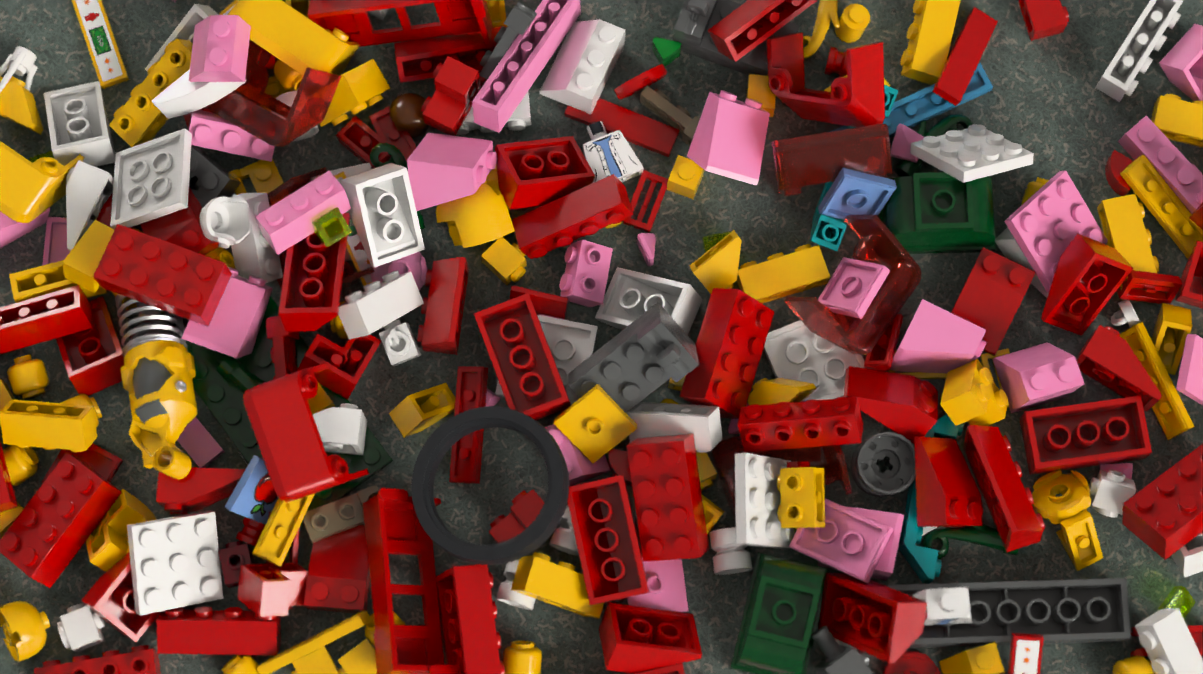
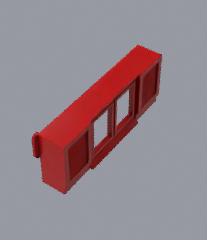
(353, 19)
(395, 529)

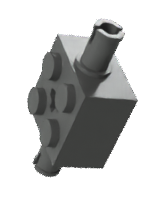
(210, 177)
(839, 658)

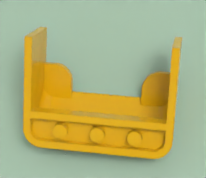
(295, 37)
(30, 187)

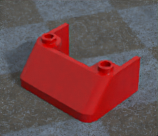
(852, 100)
(291, 438)

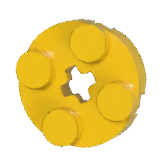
(1074, 499)

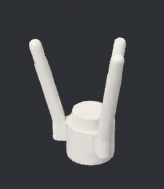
(19, 63)

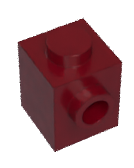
(231, 560)

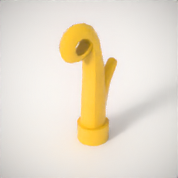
(826, 13)

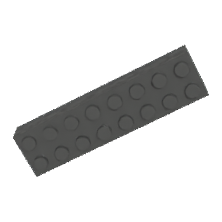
(1051, 608)

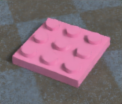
(1049, 223)

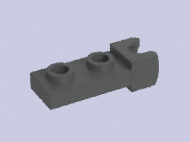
(518, 23)

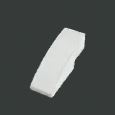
(187, 96)

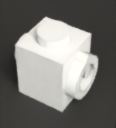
(399, 342)
(1110, 492)
(81, 628)

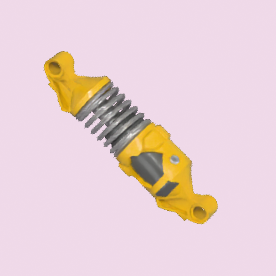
(158, 382)

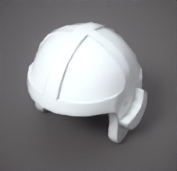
(226, 220)

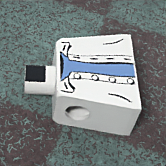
(610, 154)
(946, 605)

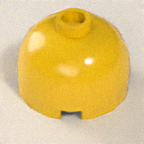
(23, 629)

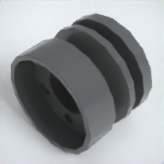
(899, 458)

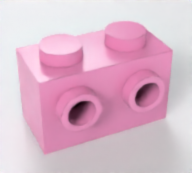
(586, 273)

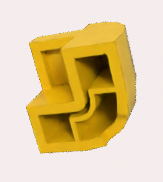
(476, 217)
(110, 537)

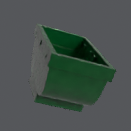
(941, 214)
(779, 617)

